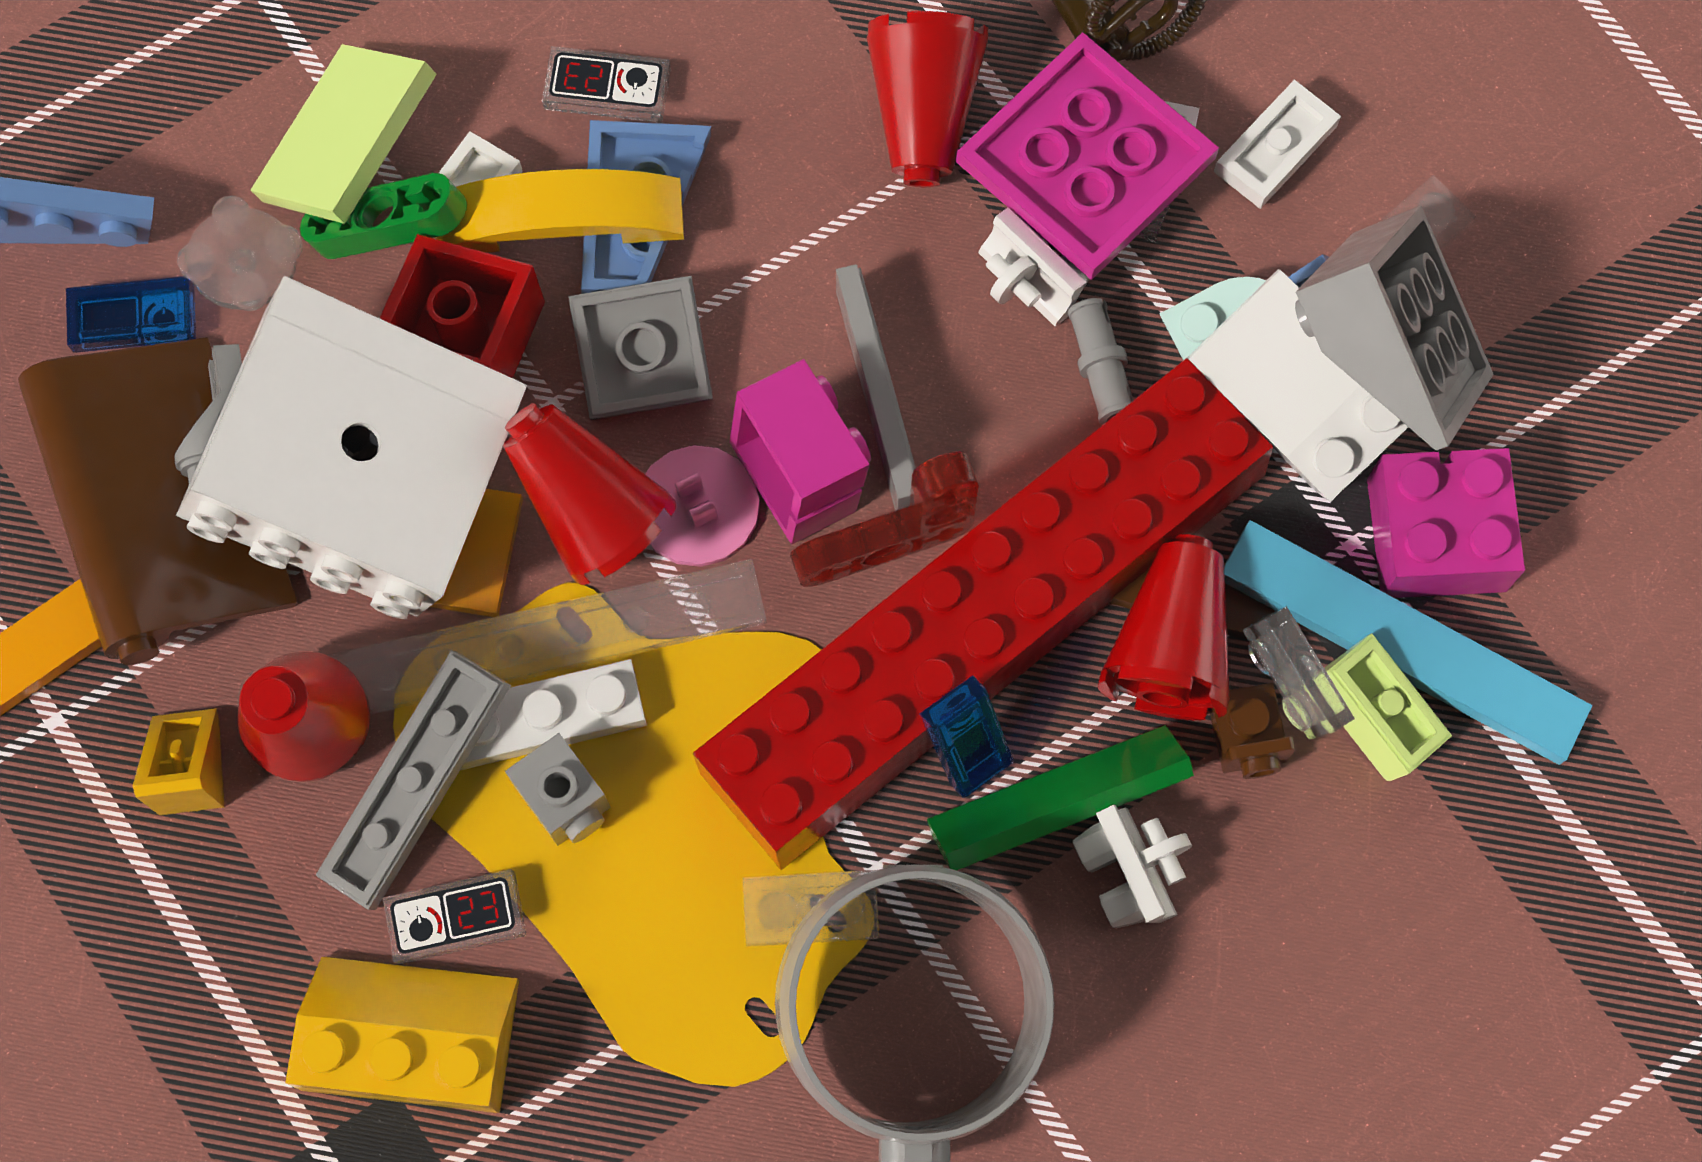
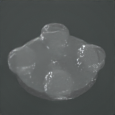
(240, 255)

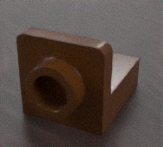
(1252, 733)

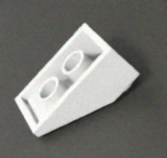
(1295, 393)

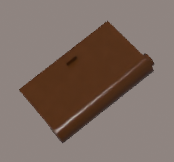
(109, 453)

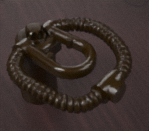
(1111, 32)

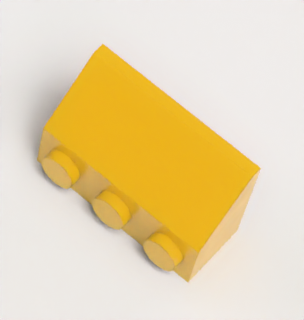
(404, 1034)

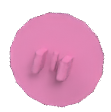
(713, 505)

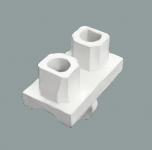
(1030, 269)
(1119, 840)

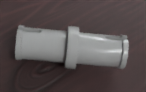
(1101, 357)

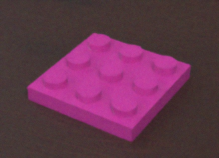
(1087, 155)

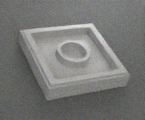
(640, 348)

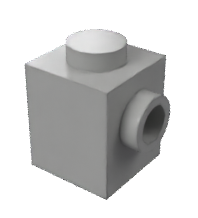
(559, 791)

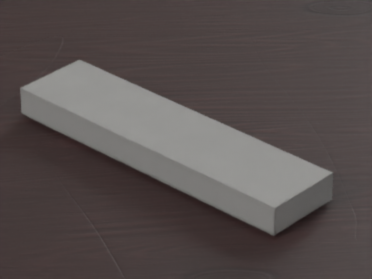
(876, 383)
(413, 780)

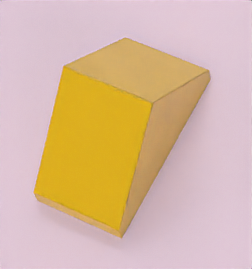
(181, 763)

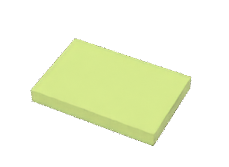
(343, 133)

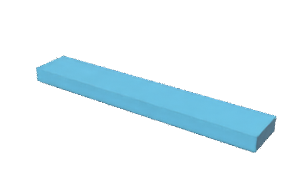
(1423, 648)

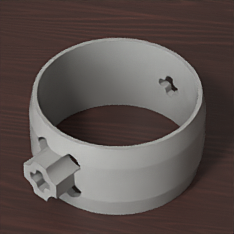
(929, 1138)

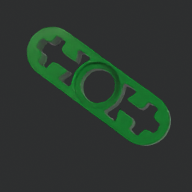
(420, 205)

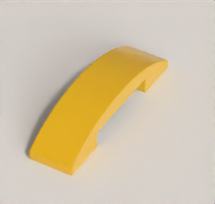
(569, 205)

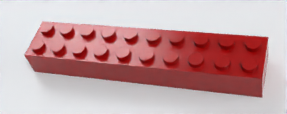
(982, 611)

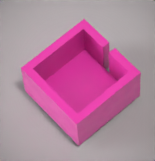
(799, 450)
(1445, 523)

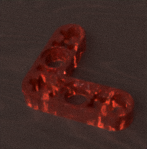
(939, 511)

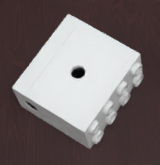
(336, 385)

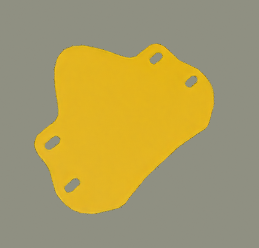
(656, 893)

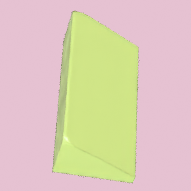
(1390, 715)

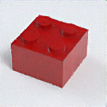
(467, 302)

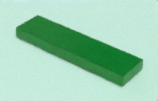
(1059, 798)

